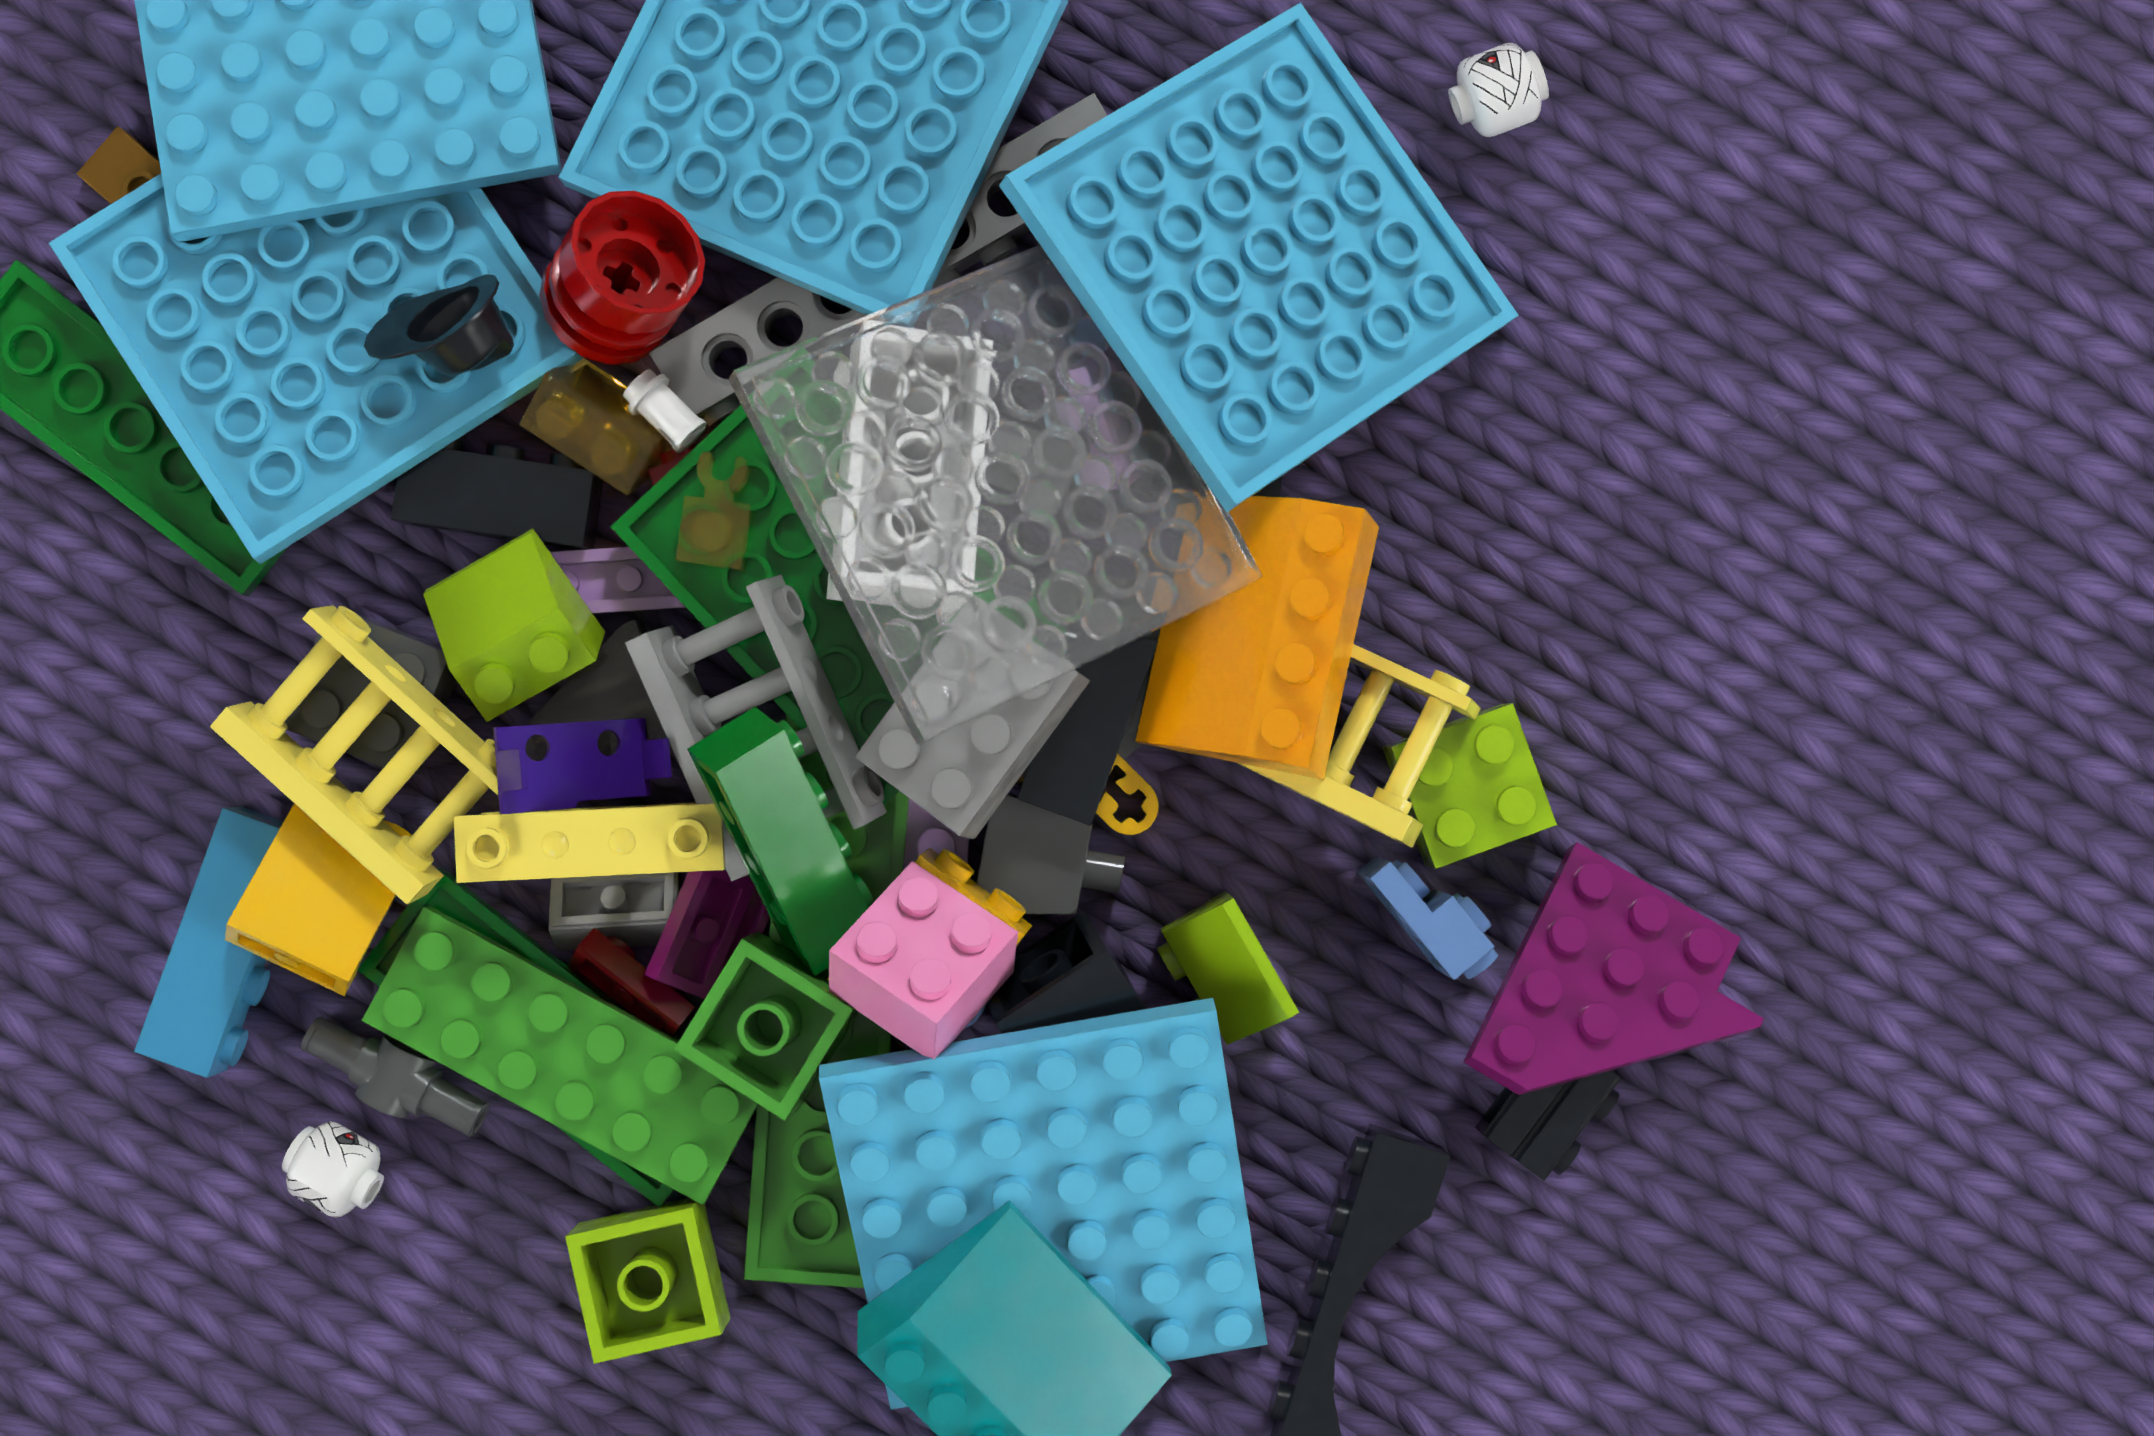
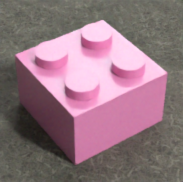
(922, 961)

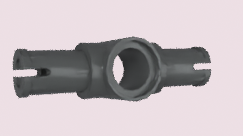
(394, 1077)

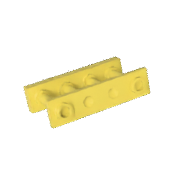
(309, 773)
(1389, 806)
(589, 842)

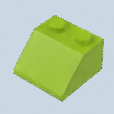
(512, 625)
(1229, 965)

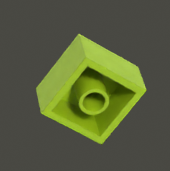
(1476, 788)
(648, 1279)

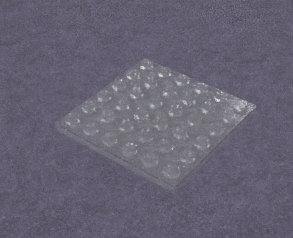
(989, 489)

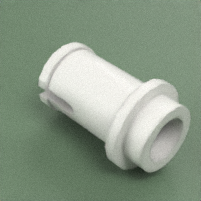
(664, 410)

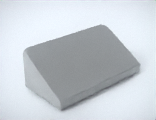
(615, 905)

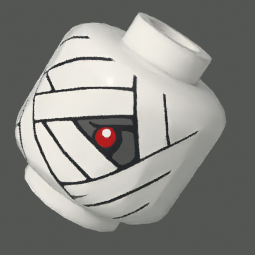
(1499, 89)
(333, 1169)

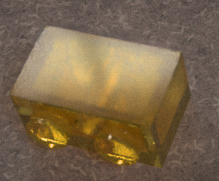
(589, 421)

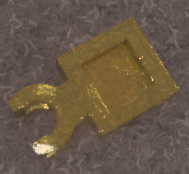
(715, 526)

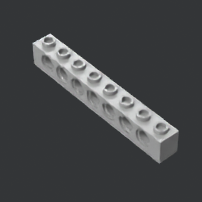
(747, 323)

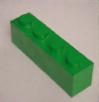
(783, 833)

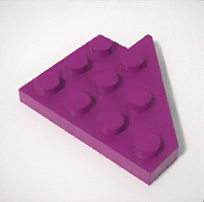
(1606, 981)

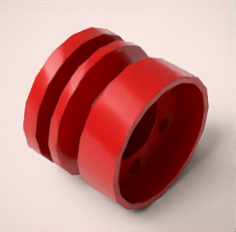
(621, 277)

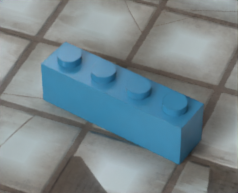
(206, 979)

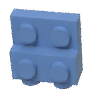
(1441, 925)

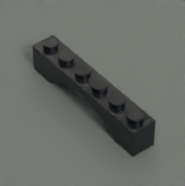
(1388, 1196)

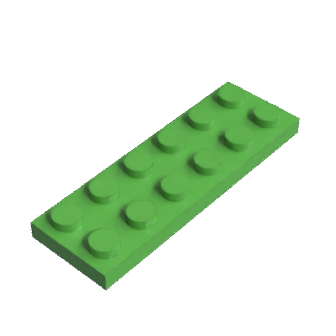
(559, 1053)

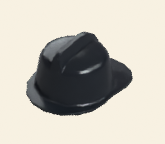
(446, 328)

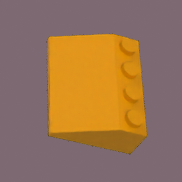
(1268, 664)

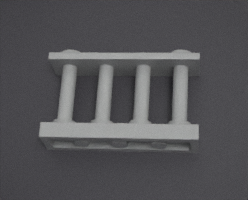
(688, 715)

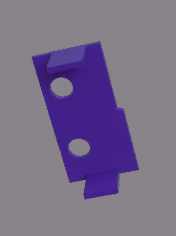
(575, 766)

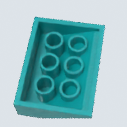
(1007, 1341)

